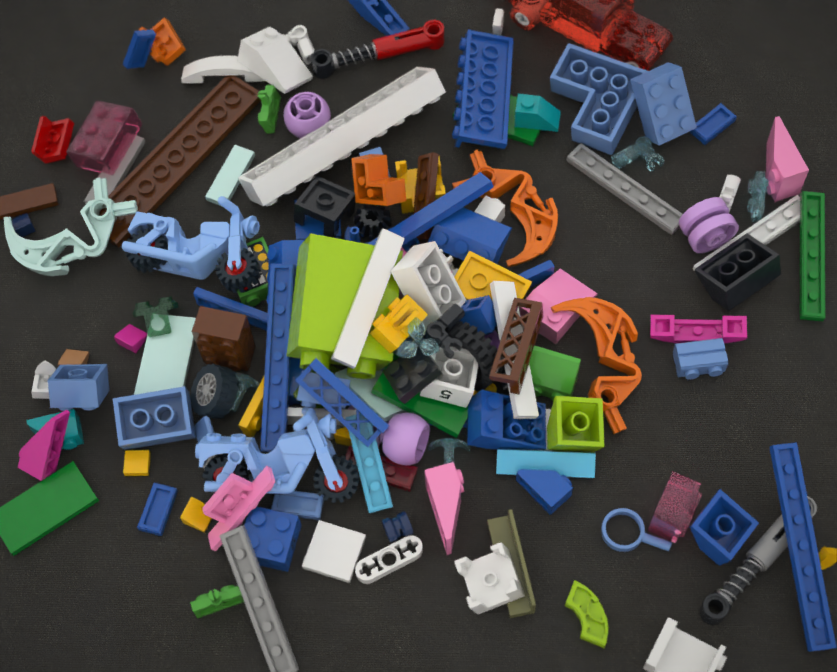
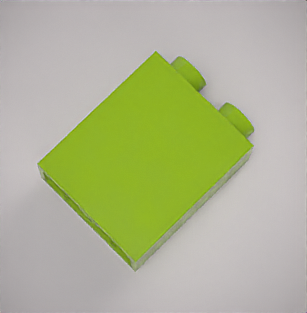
(322, 297)

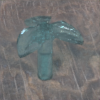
(416, 331)
(245, 382)
(449, 445)

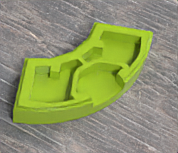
(590, 613)

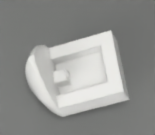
(40, 383)

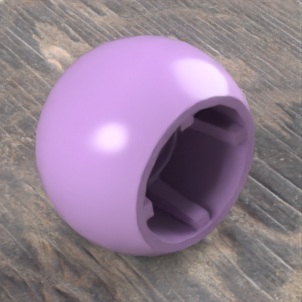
(306, 113)
(405, 438)

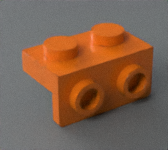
(166, 43)

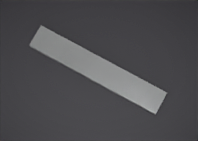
(625, 188)
(258, 601)

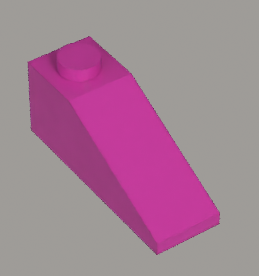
(42, 452)

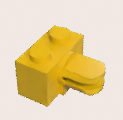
(393, 328)

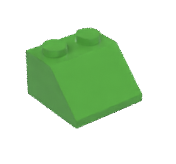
(553, 373)

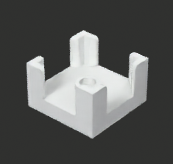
(490, 579)

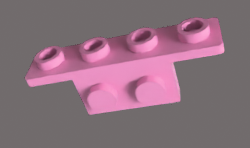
(235, 501)

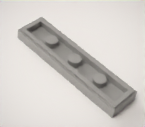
(122, 170)

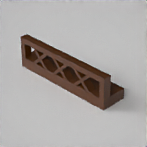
(525, 348)

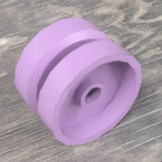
(708, 225)

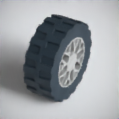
(214, 391)

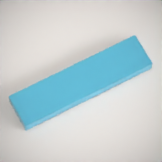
(563, 462)
(370, 468)

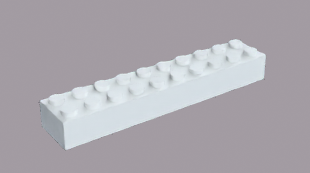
(341, 136)

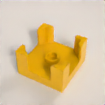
(410, 184)

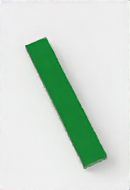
(812, 256)

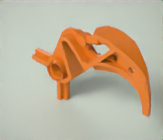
(535, 222)
(613, 387)

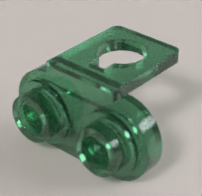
(148, 310)

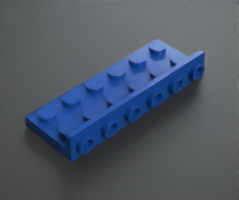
(483, 90)

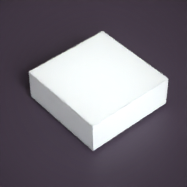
(498, 22)

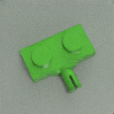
(270, 107)
(213, 602)

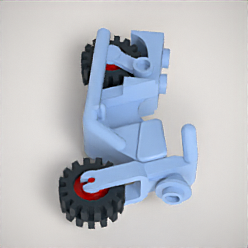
(216, 247)
(334, 476)

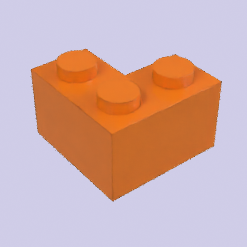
(372, 181)

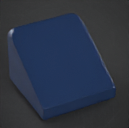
(23, 225)

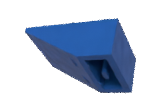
(494, 427)

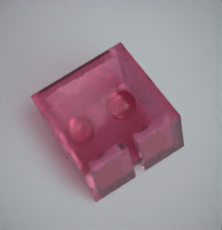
(675, 507)

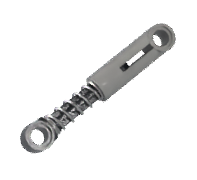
(759, 558)

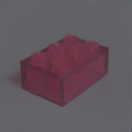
(104, 137)

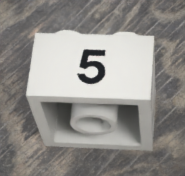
(457, 378)

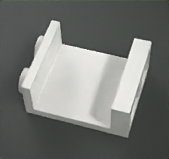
(683, 653)

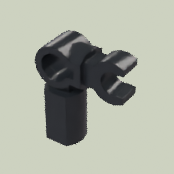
(440, 329)

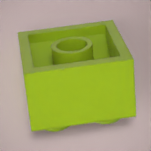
(576, 424)

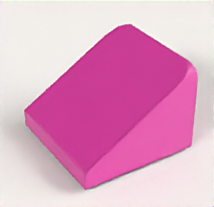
(131, 338)

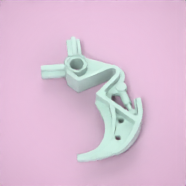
(99, 227)

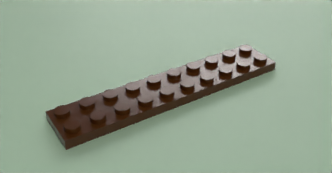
(182, 151)

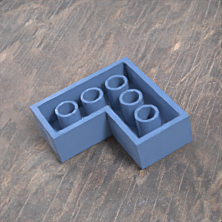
(605, 93)

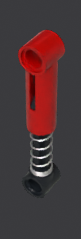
(428, 36)

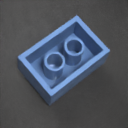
(663, 103)
(154, 418)

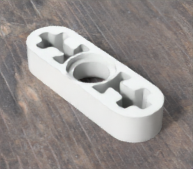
(391, 549)

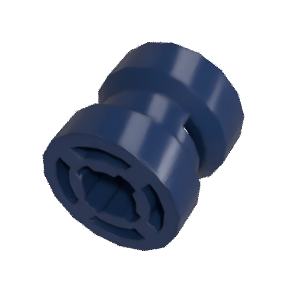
(397, 526)

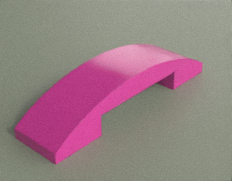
(687, 330)

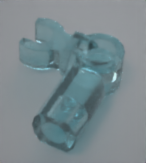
(643, 149)

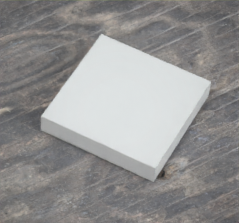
(334, 551)

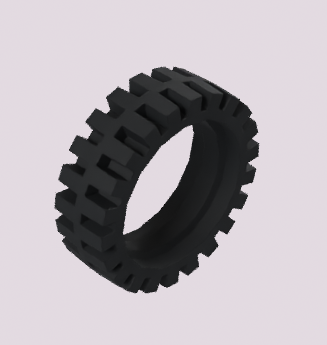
(480, 350)

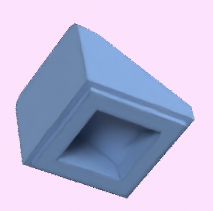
(203, 427)

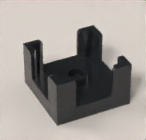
(325, 203)

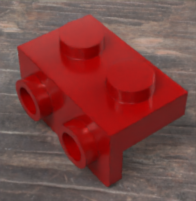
(52, 139)

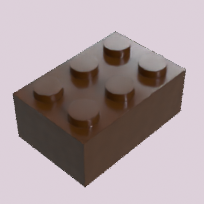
(224, 338)

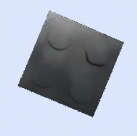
(411, 375)

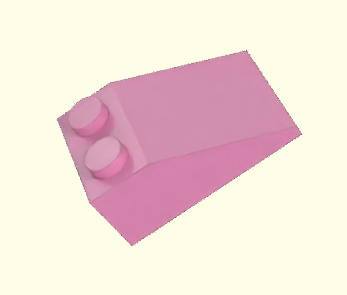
(784, 164)
(552, 291)
(444, 490)

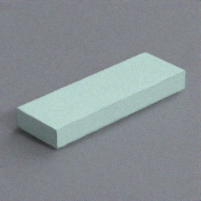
(227, 178)

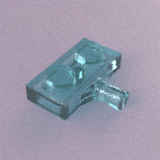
(758, 188)

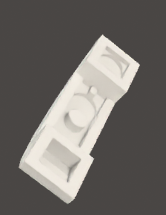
(217, 66)

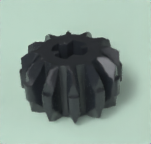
(372, 220)

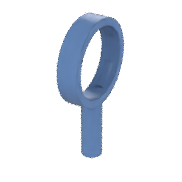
(644, 537)

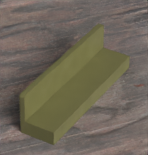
(505, 531)

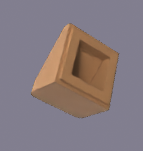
(74, 357)

